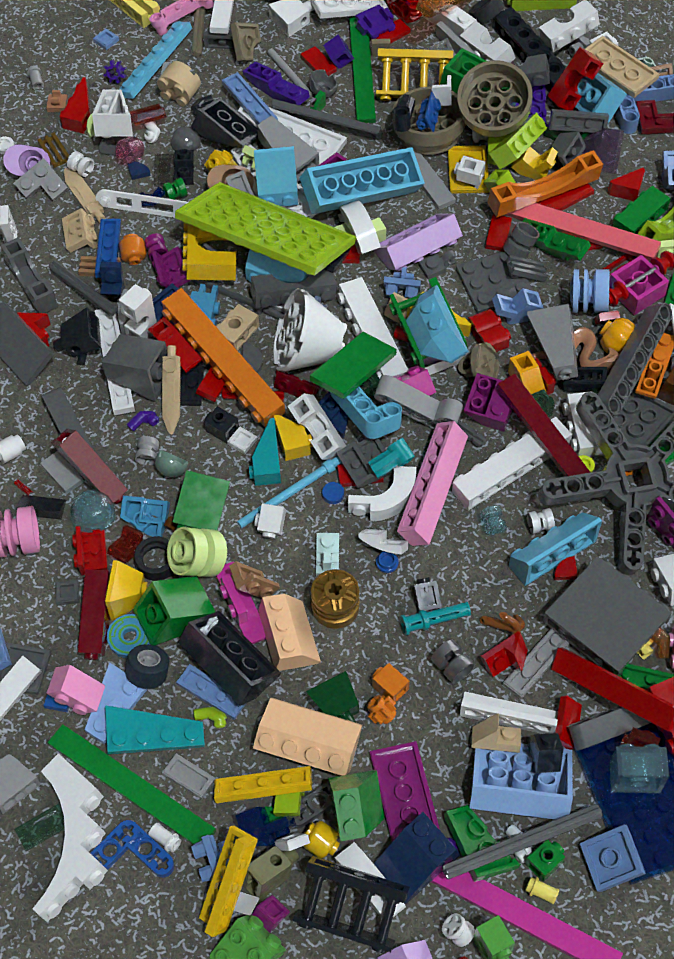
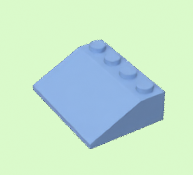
(510, 784)

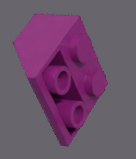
(487, 403)

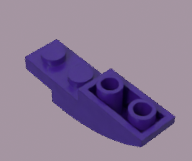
(273, 85)

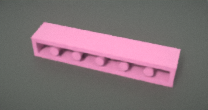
(432, 484)

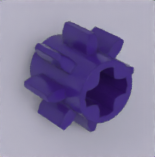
(110, 73)

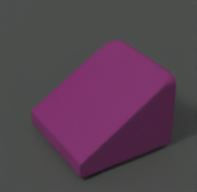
(271, 913)

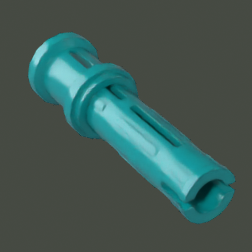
(424, 619)

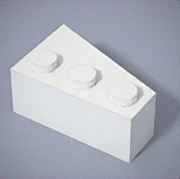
(112, 115)

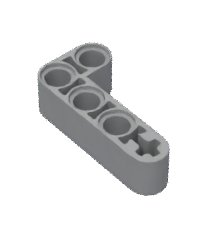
(416, 403)

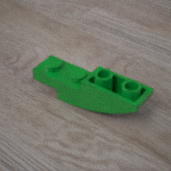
(558, 243)

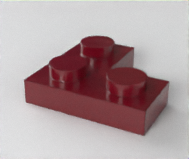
(652, 122)

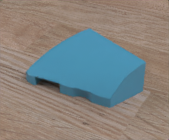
(139, 513)

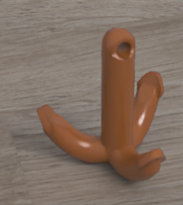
(506, 623)

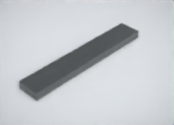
(328, 119)

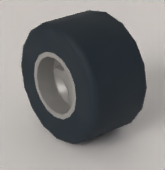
(147, 666)

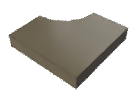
(245, 39)

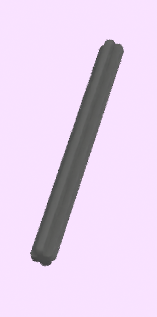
(521, 841)

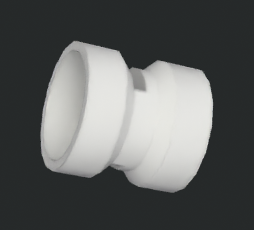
(79, 163)
(540, 521)

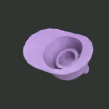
(21, 158)

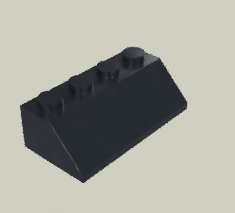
(228, 657)

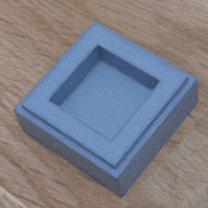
(106, 39)

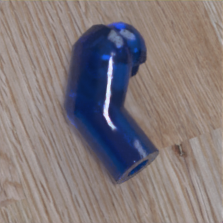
(159, 192)

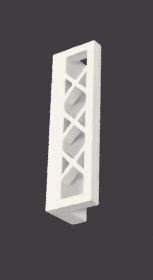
(510, 713)

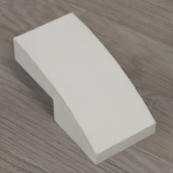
(379, 540)

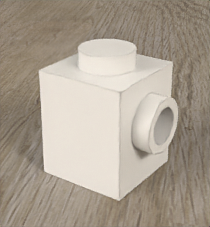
(270, 520)

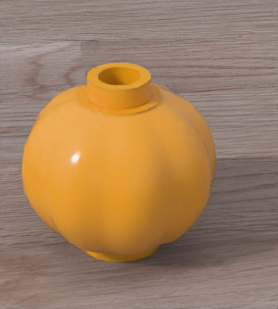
(616, 334)

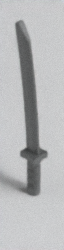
(246, 300)

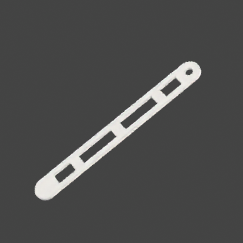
(108, 199)

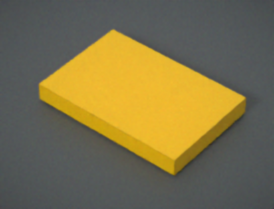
(455, 155)

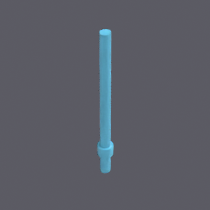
(326, 467)

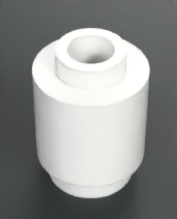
(11, 448)

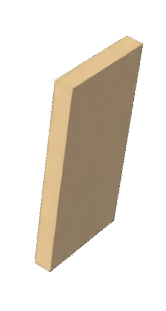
(622, 67)

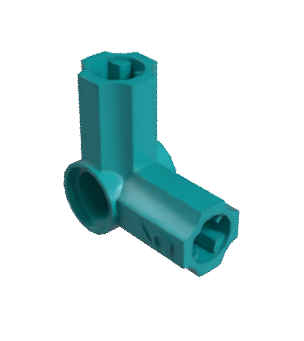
(395, 455)

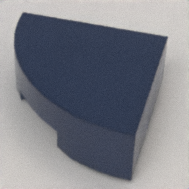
(138, 170)

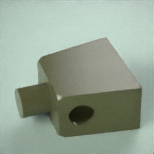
(269, 872)

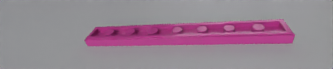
(527, 917)

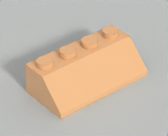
(308, 737)

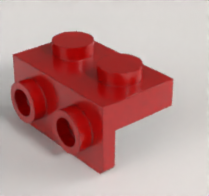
(90, 550)

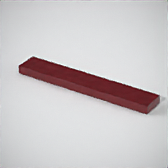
(541, 427)

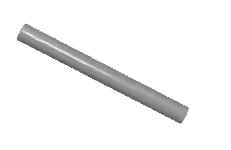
(287, 70)

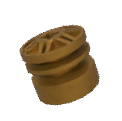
(332, 609)

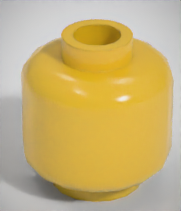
(322, 839)

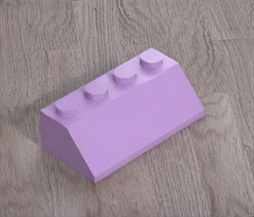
(418, 241)

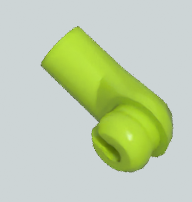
(212, 713)

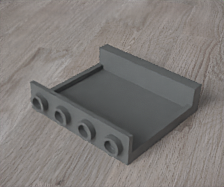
(606, 616)

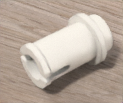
(164, 837)

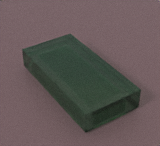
(41, 827)

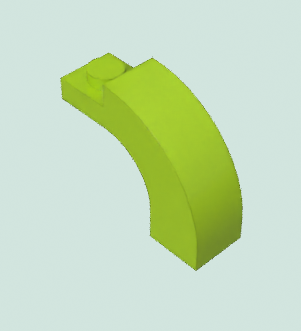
(661, 229)

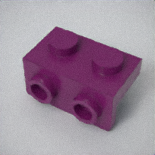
(170, 268)

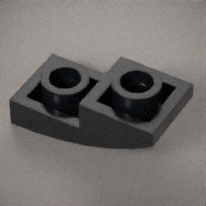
(184, 165)

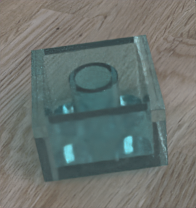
(639, 769)

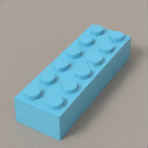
(362, 180)

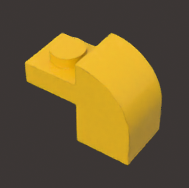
(534, 165)

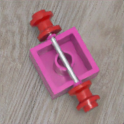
(640, 282)

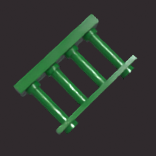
(396, 308)

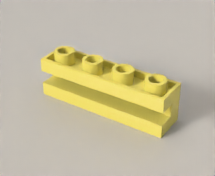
(138, 10)

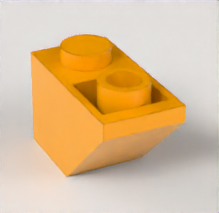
(527, 371)

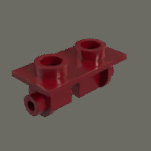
(293, 385)

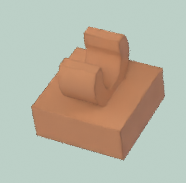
(57, 101)

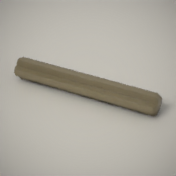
(198, 31)

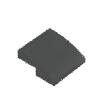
(356, 459)

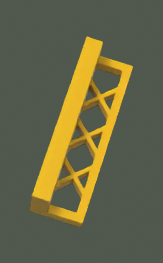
(232, 881)

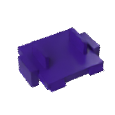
(375, 21)

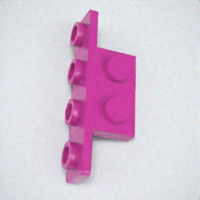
(241, 607)

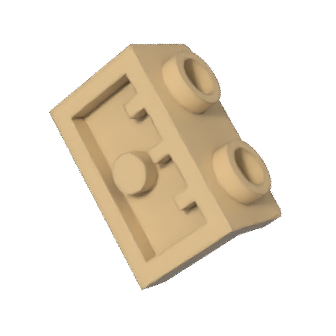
(79, 230)

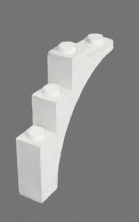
(81, 835)

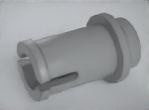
(34, 74)

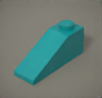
(266, 459)

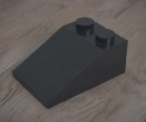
(224, 125)

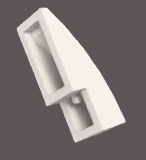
(357, 859)

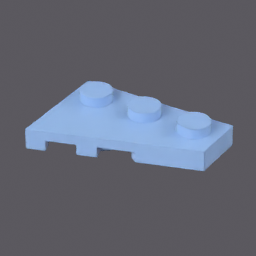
(117, 693)

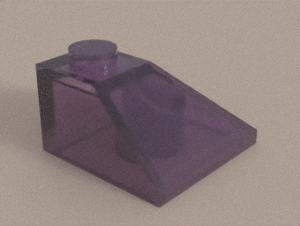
(607, 146)

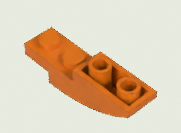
(656, 367)

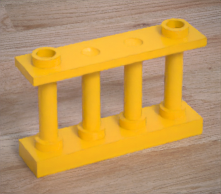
(405, 57)

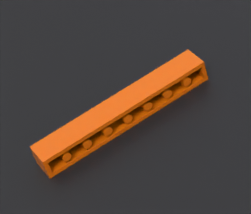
(223, 357)

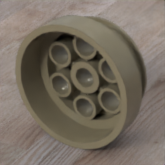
(494, 76)
(446, 131)

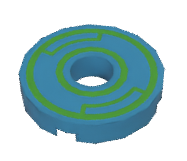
(119, 628)

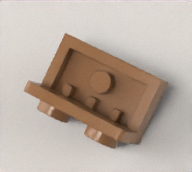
(252, 580)

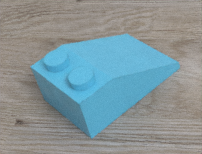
(599, 96)
(276, 175)

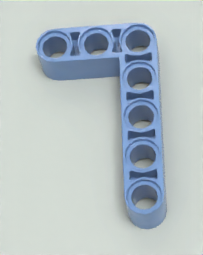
(627, 112)

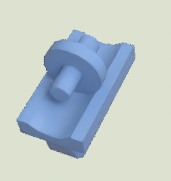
(402, 281)
(208, 848)

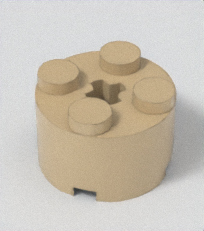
(178, 83)

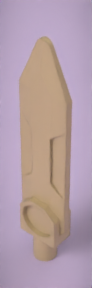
(83, 194)
(171, 389)

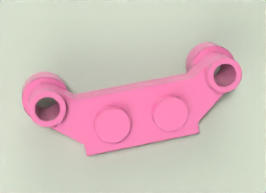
(175, 11)

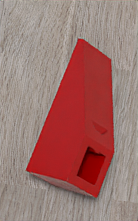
(77, 111)
(166, 332)

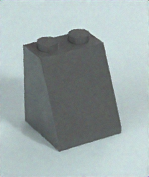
(136, 364)

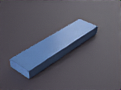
(247, 98)

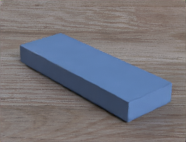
(209, 691)

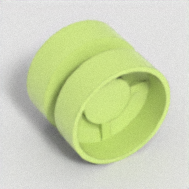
(196, 552)

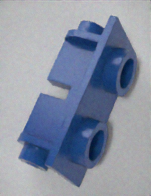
(429, 113)

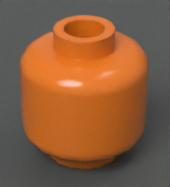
(132, 249)

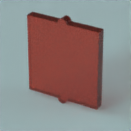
(147, 114)

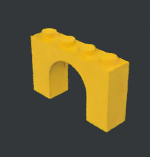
(203, 263)

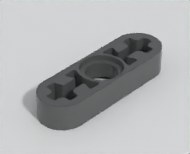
(319, 792)

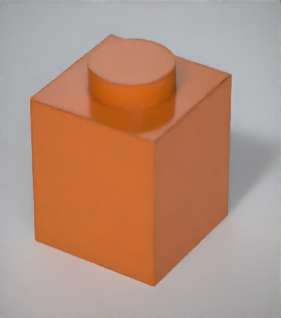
(390, 682)

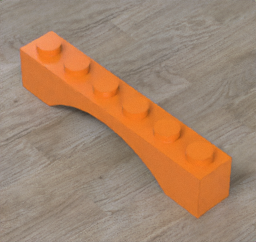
(514, 196)

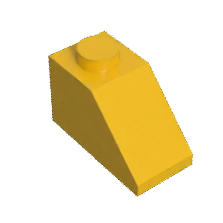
(292, 438)

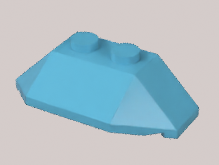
(435, 328)

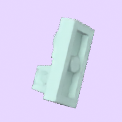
(327, 552)

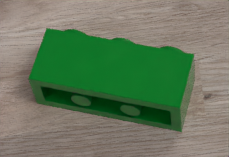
(647, 206)

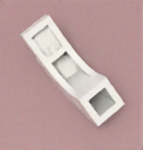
(360, 225)
(388, 503)

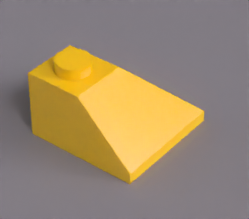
(124, 589)

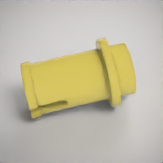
(542, 890)

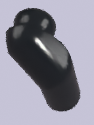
(200, 103)

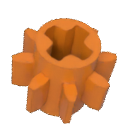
(382, 709)

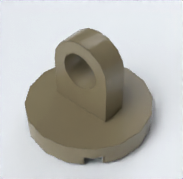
(481, 360)

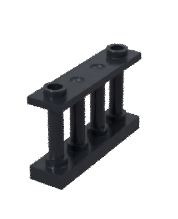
(369, 886)

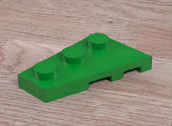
(473, 836)

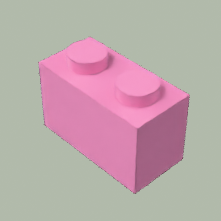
(75, 689)

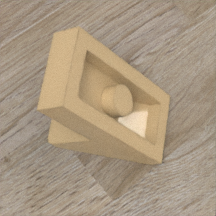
(495, 737)

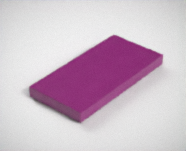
(402, 786)

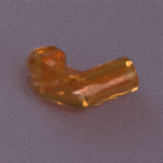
(662, 639)

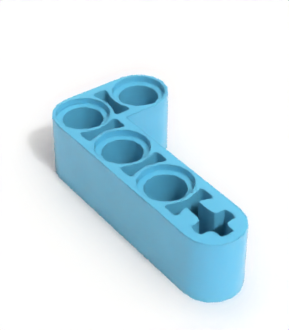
(371, 420)

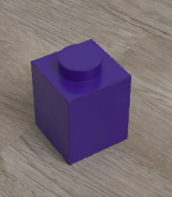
(338, 51)

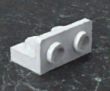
(7, 224)

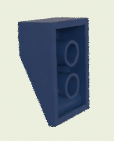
(416, 855)

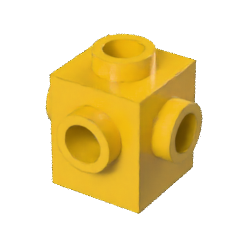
(219, 158)

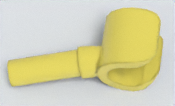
(646, 650)

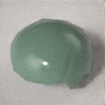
(170, 465)

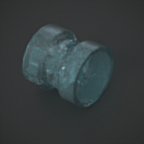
(493, 520)

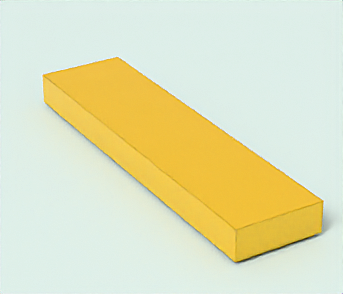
(263, 784)

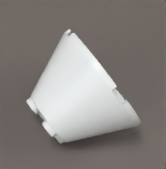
(306, 333)

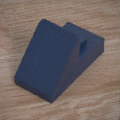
(112, 278)

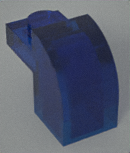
(257, 824)

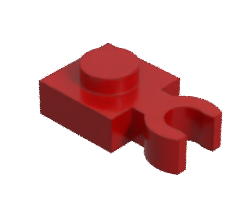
(548, 378)

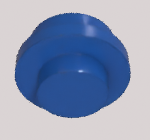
(387, 562)

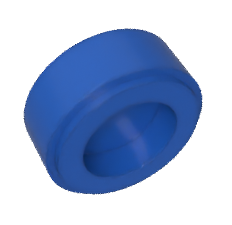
(333, 493)

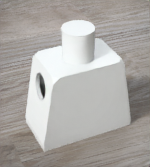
(290, 15)

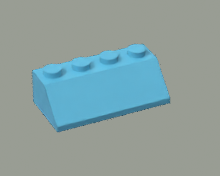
(557, 544)

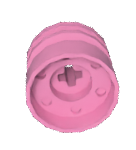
(19, 531)

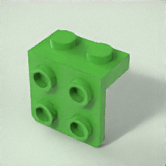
(248, 941)

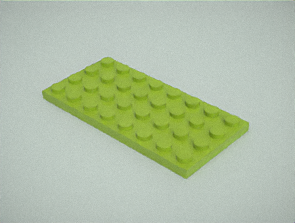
(266, 228)

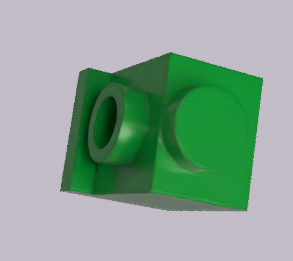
(542, 867)

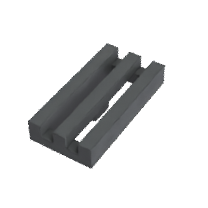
(526, 268)

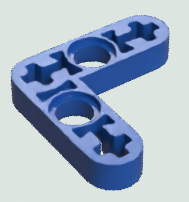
(133, 844)

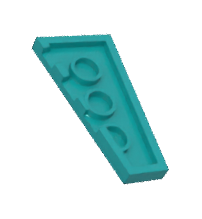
(145, 732)

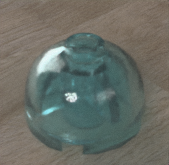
(92, 511)

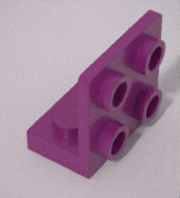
(662, 519)

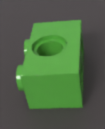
(493, 939)

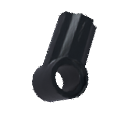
(403, 112)

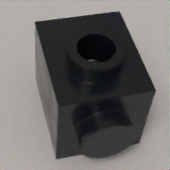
(221, 424)

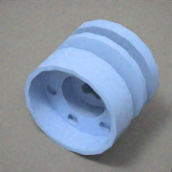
(590, 290)

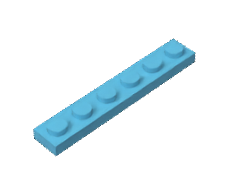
(155, 59)

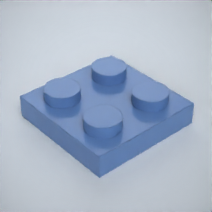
(612, 858)

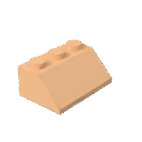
(288, 632)

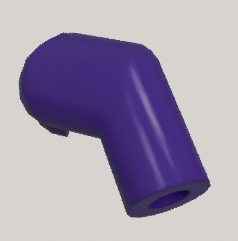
(143, 417)

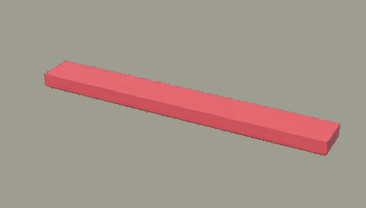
(590, 230)

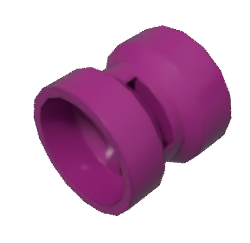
(156, 243)

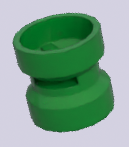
(175, 189)

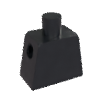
(79, 334)

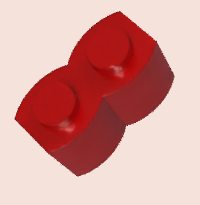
(488, 328)

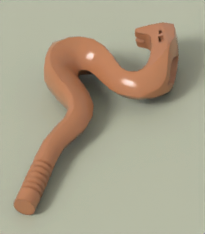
(587, 336)

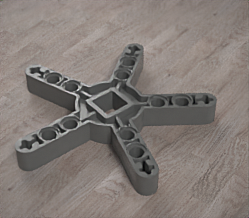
(613, 480)

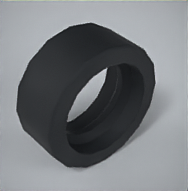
(486, 10)
(145, 546)

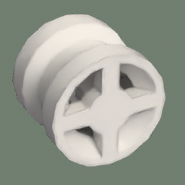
(458, 930)

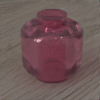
(129, 149)

